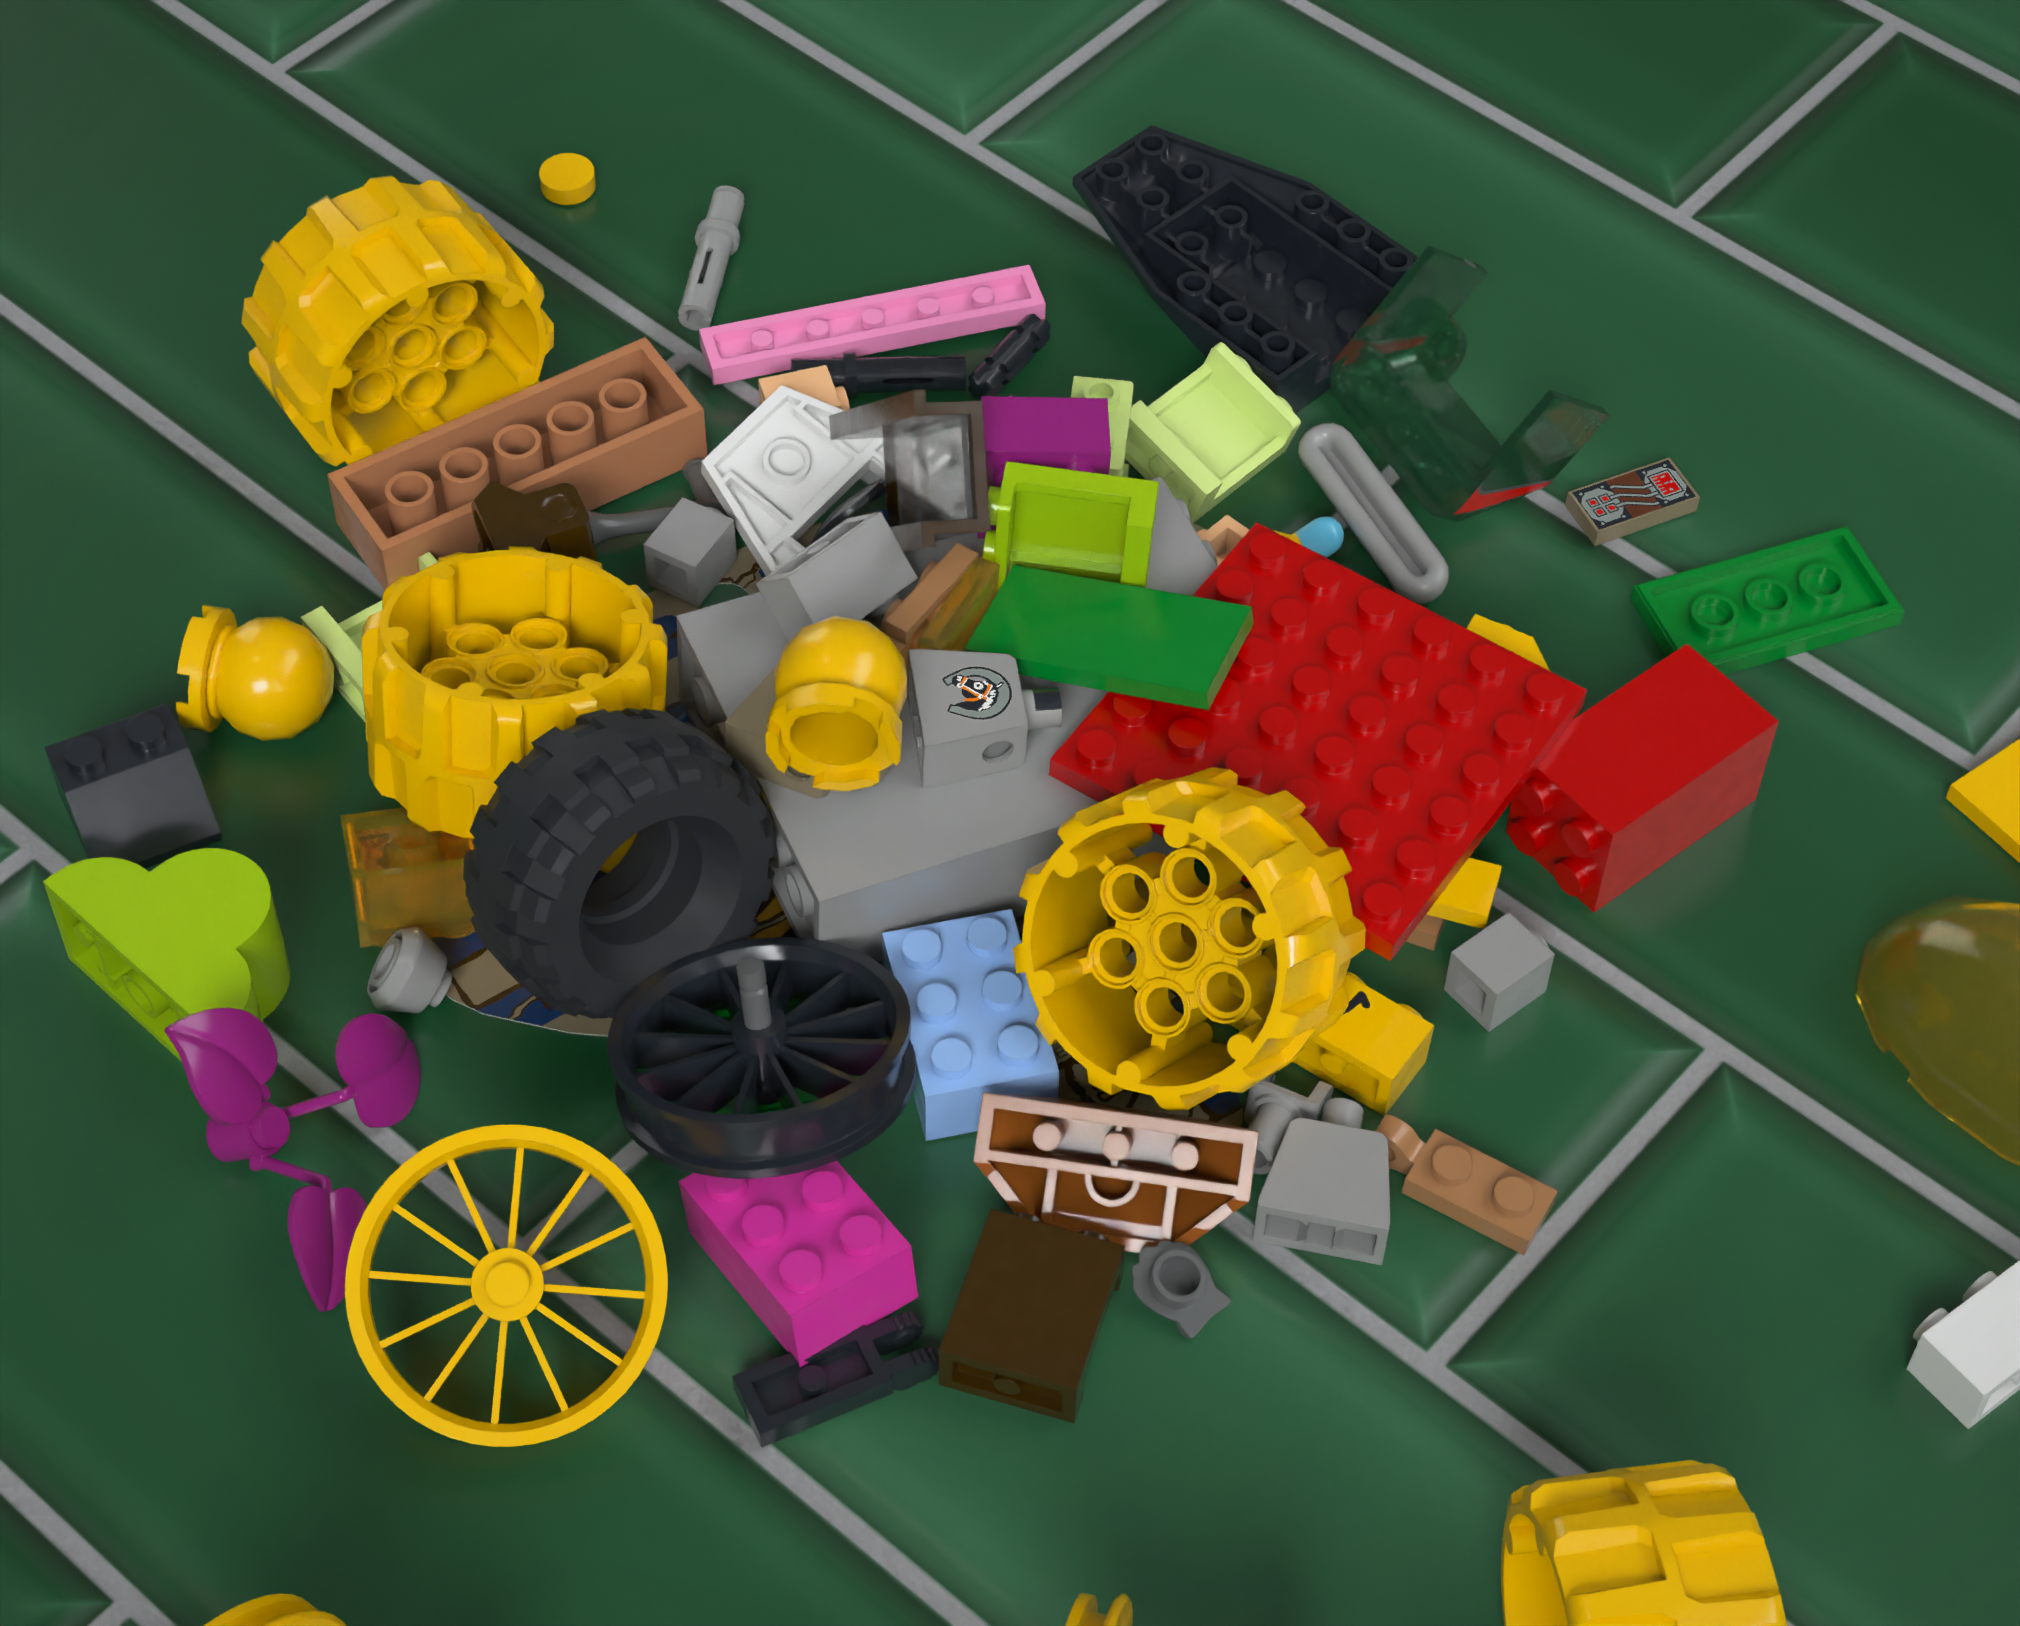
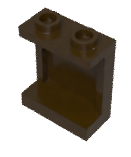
(1030, 1314)

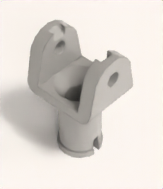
(1271, 1110)

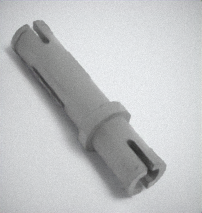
(716, 242)

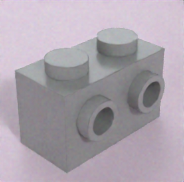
(841, 574)

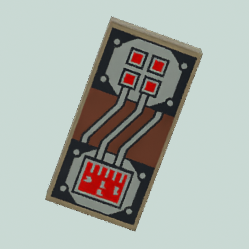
(1632, 501)

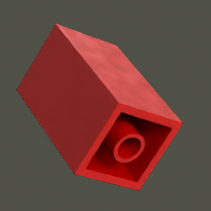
(1642, 777)

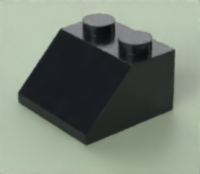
(134, 789)

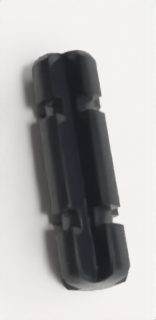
(1009, 356)

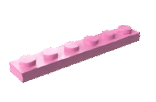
(871, 323)

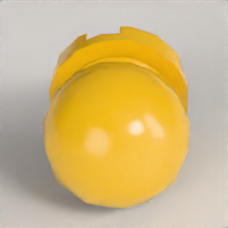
(260, 677)
(838, 704)

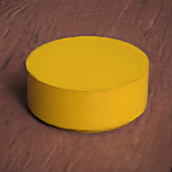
(567, 178)

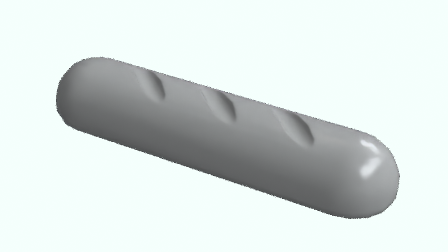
(1374, 513)

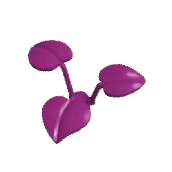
(228, 1062)

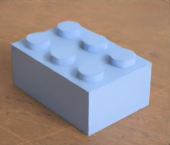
(968, 1019)

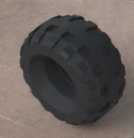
(677, 890)

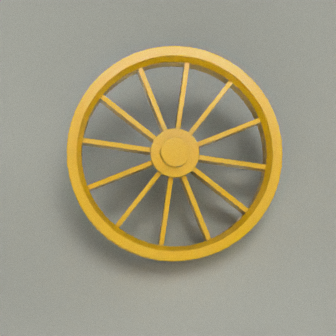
(504, 1284)

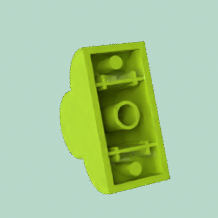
(174, 937)

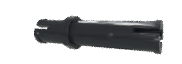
(891, 373)

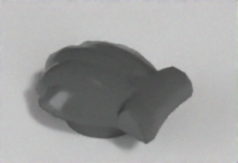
(1177, 1286)

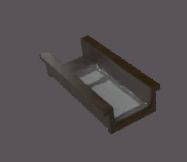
(930, 464)

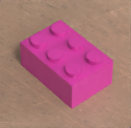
(803, 1252)

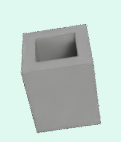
(690, 551)
(1499, 971)

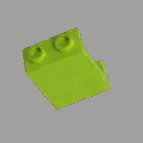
(1072, 523)

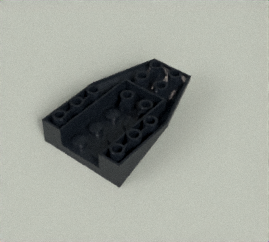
(1243, 255)

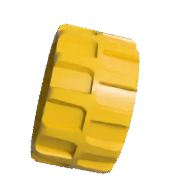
(392, 318)
(488, 660)
(1081, 964)
(1637, 1551)

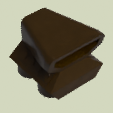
(545, 519)

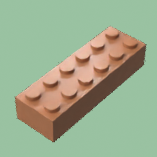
(593, 426)

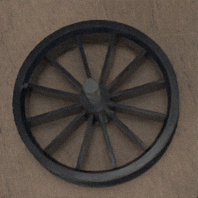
(762, 1057)

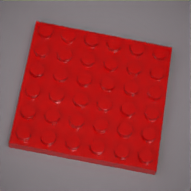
(1361, 709)

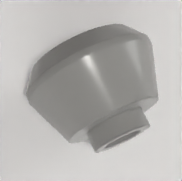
(409, 973)

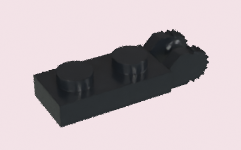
(838, 1379)

